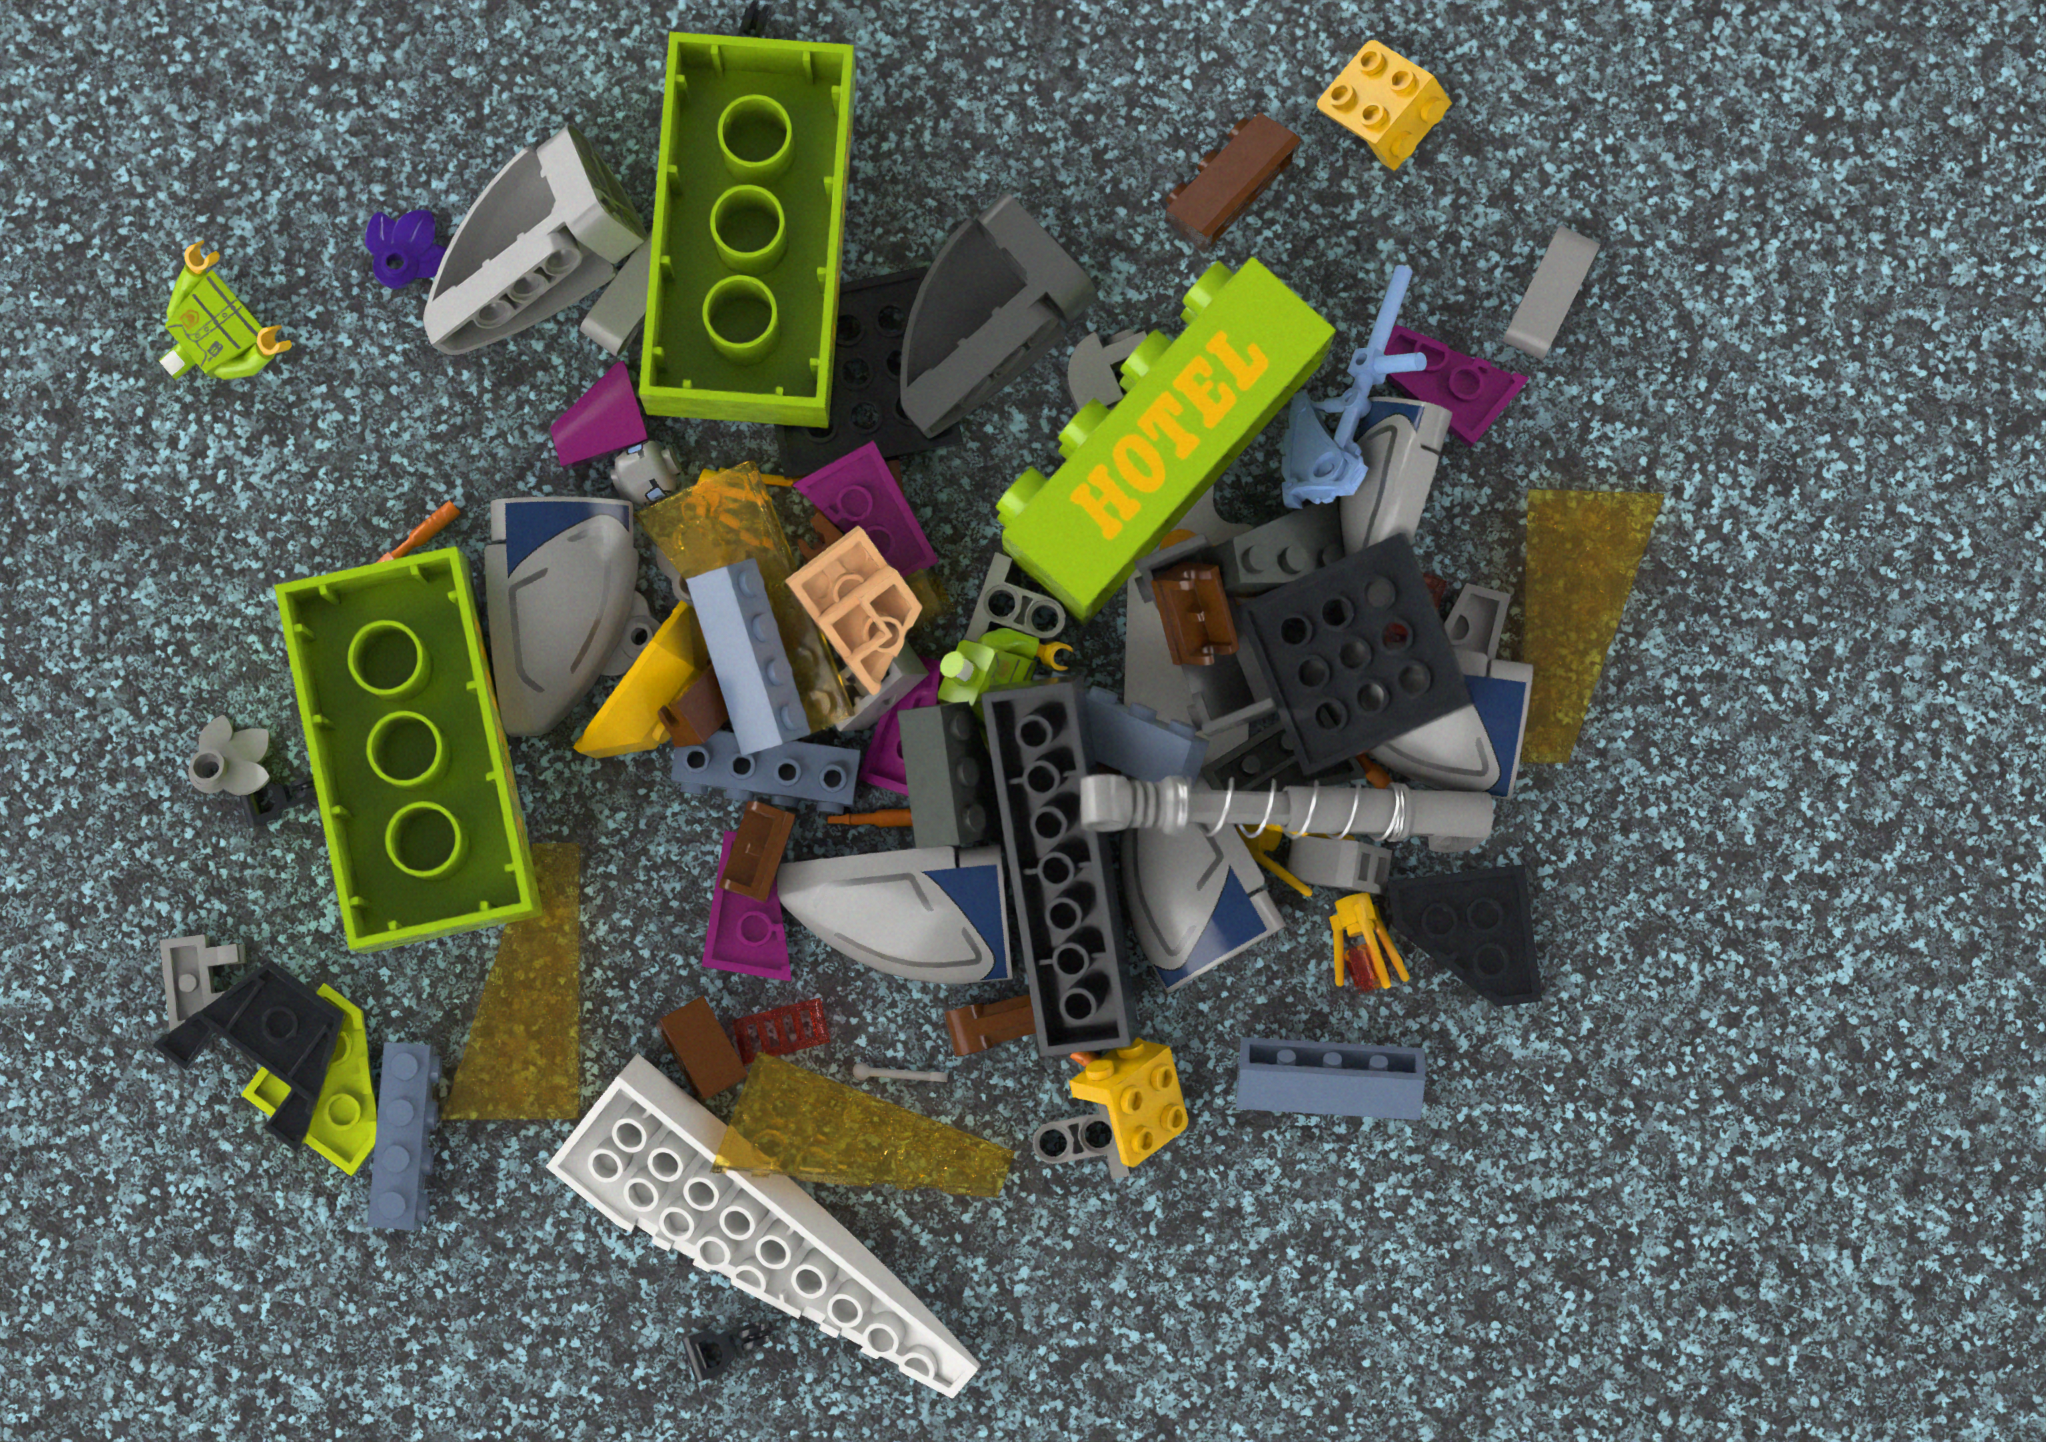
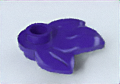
(404, 241)

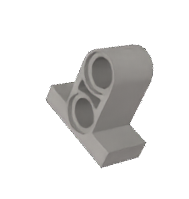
(1026, 605)
(1340, 864)
(1077, 1146)

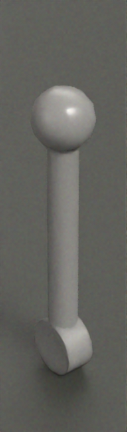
(862, 1071)

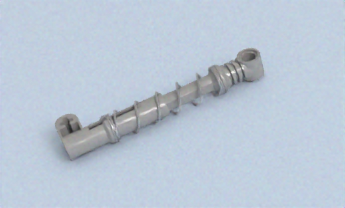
(1449, 818)

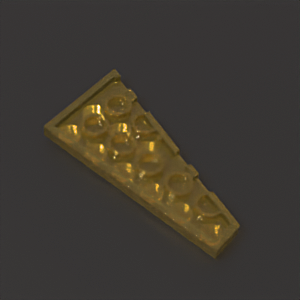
(733, 522)
(1577, 581)
(527, 1024)
(839, 1135)

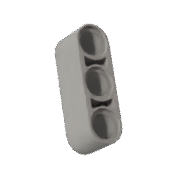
(1551, 292)
(622, 306)

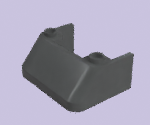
(1232, 687)

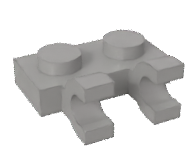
(189, 973)

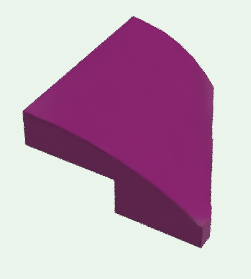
(600, 421)

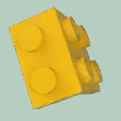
(1385, 102)
(1140, 1096)

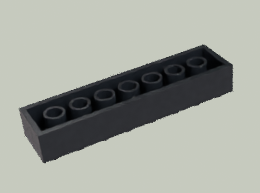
(1059, 869)

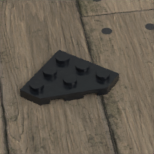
(1474, 928)

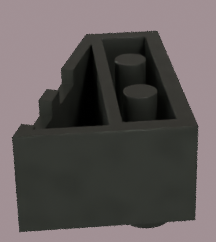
(1279, 551)
(1272, 757)
(948, 776)

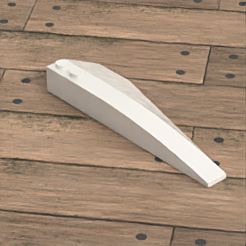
(648, 1164)

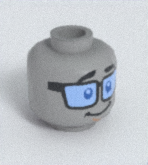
(645, 473)

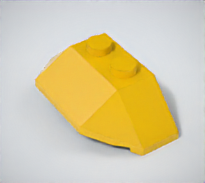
(659, 675)

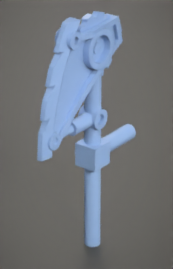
(1331, 466)

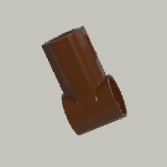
(981, 1026)

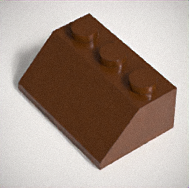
(1231, 180)

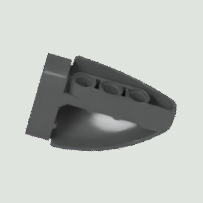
(986, 314)

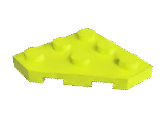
(347, 1109)

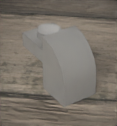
(1092, 367)

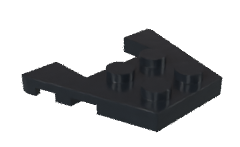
(280, 1028)

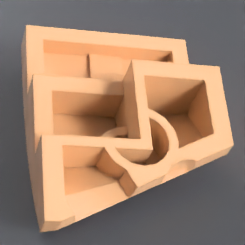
(857, 604)

